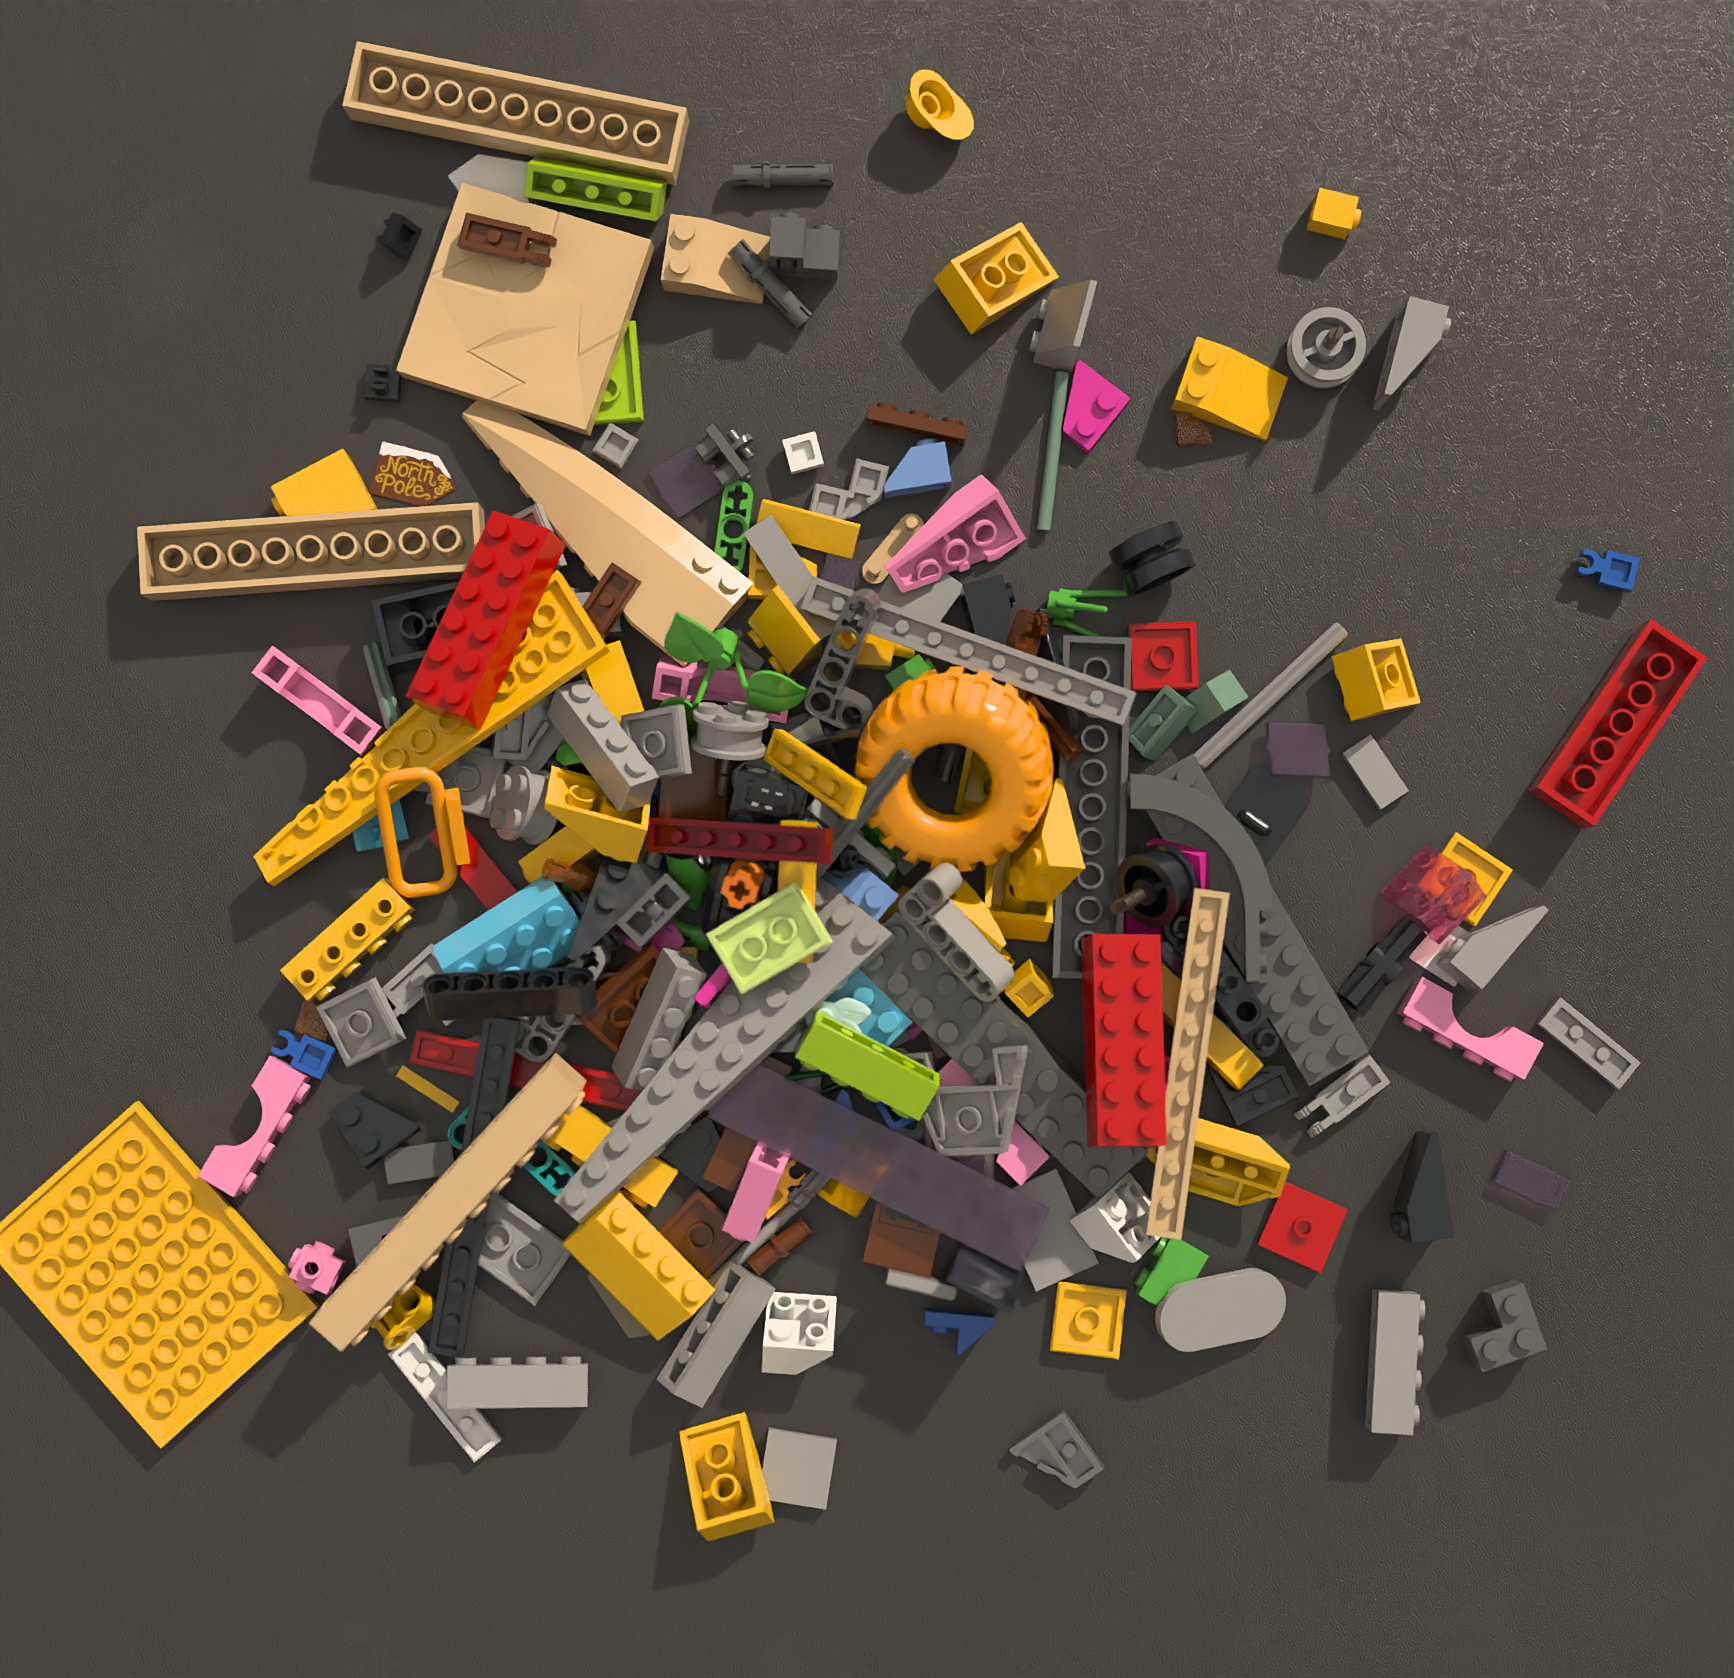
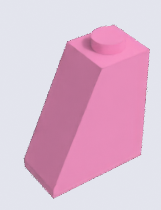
(755, 1193)

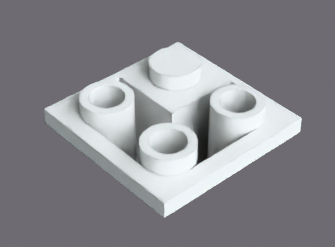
(1117, 1221)
(797, 1332)

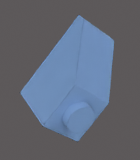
(920, 471)
(865, 891)

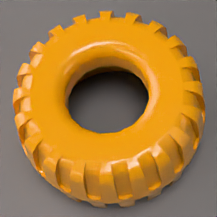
(982, 718)

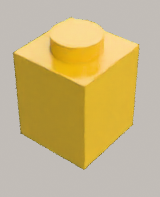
(1333, 213)

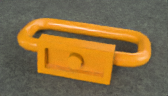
(449, 828)

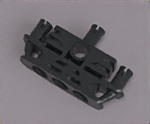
(1230, 992)

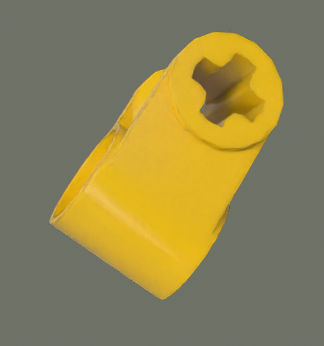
(402, 1320)

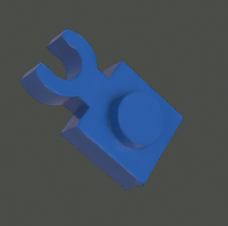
(1613, 569)
(309, 1055)

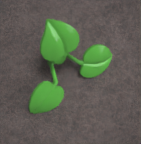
(692, 642)

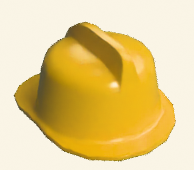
(937, 107)

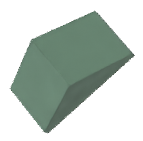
(1214, 700)

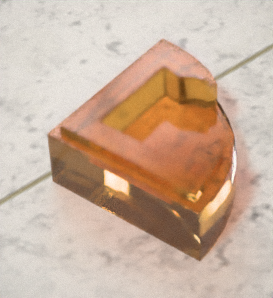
(1191, 430)
(310, 1022)

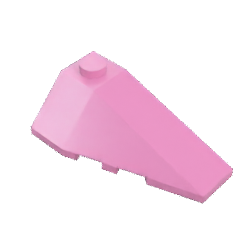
(962, 532)

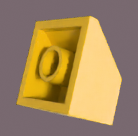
(1375, 679)

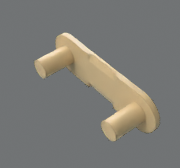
(874, 568)

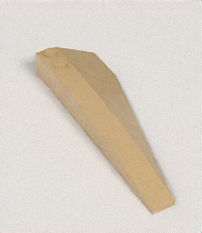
(614, 524)

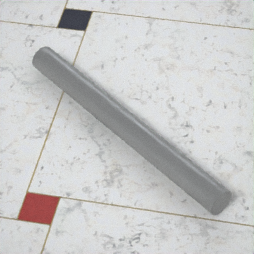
(765, 1232)

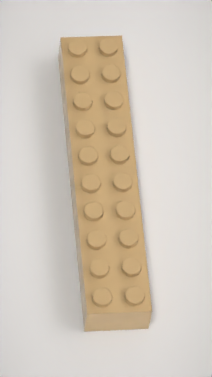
(515, 112)
(307, 551)
(444, 1207)

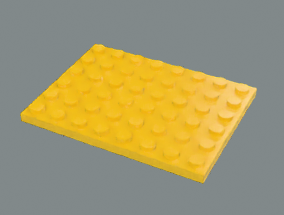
(150, 1274)

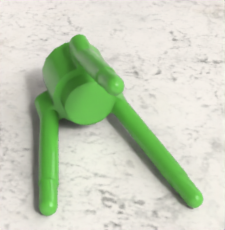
(1063, 604)

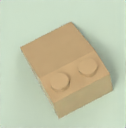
(699, 261)

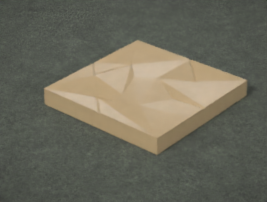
(527, 331)

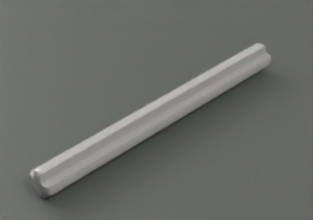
(1270, 695)

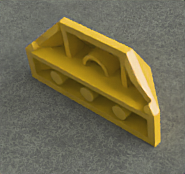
(1233, 1165)

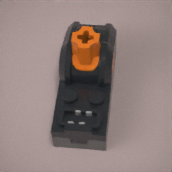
(742, 883)

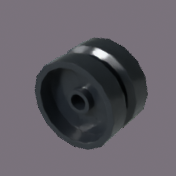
(1150, 555)

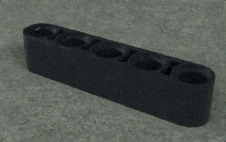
(510, 993)

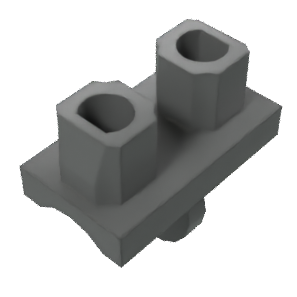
(715, 444)

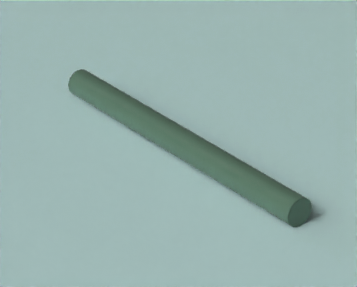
(1052, 451)

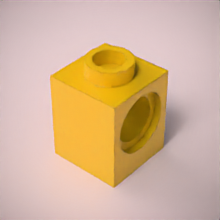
(1029, 988)

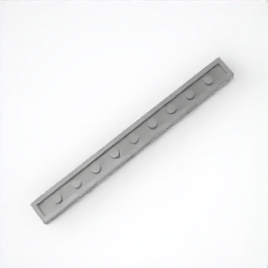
(979, 653)

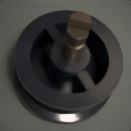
(1155, 885)

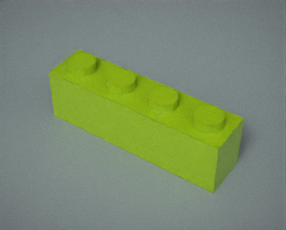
(595, 188)
(867, 1066)

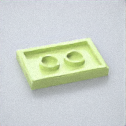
(769, 938)

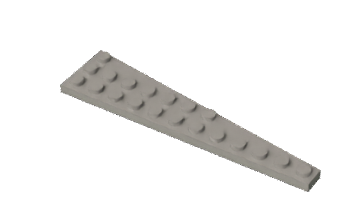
(723, 1050)

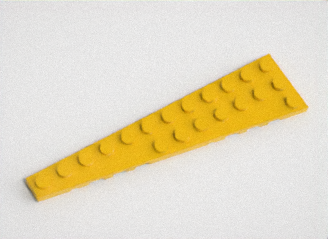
(553, 651)

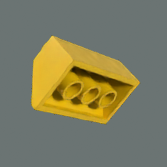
(638, 1267)

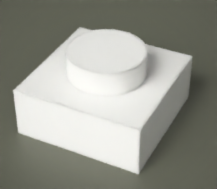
(803, 453)

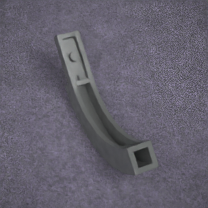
(1194, 806)

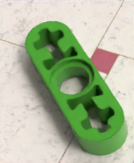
(728, 504)

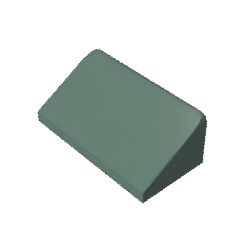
(1160, 723)

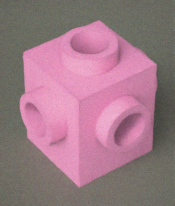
(328, 1268)

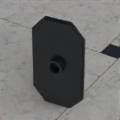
(1268, 808)

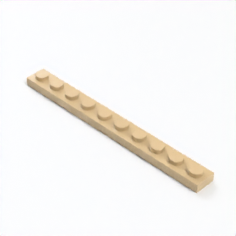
(1188, 1062)

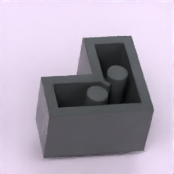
(801, 250)
(1513, 1329)

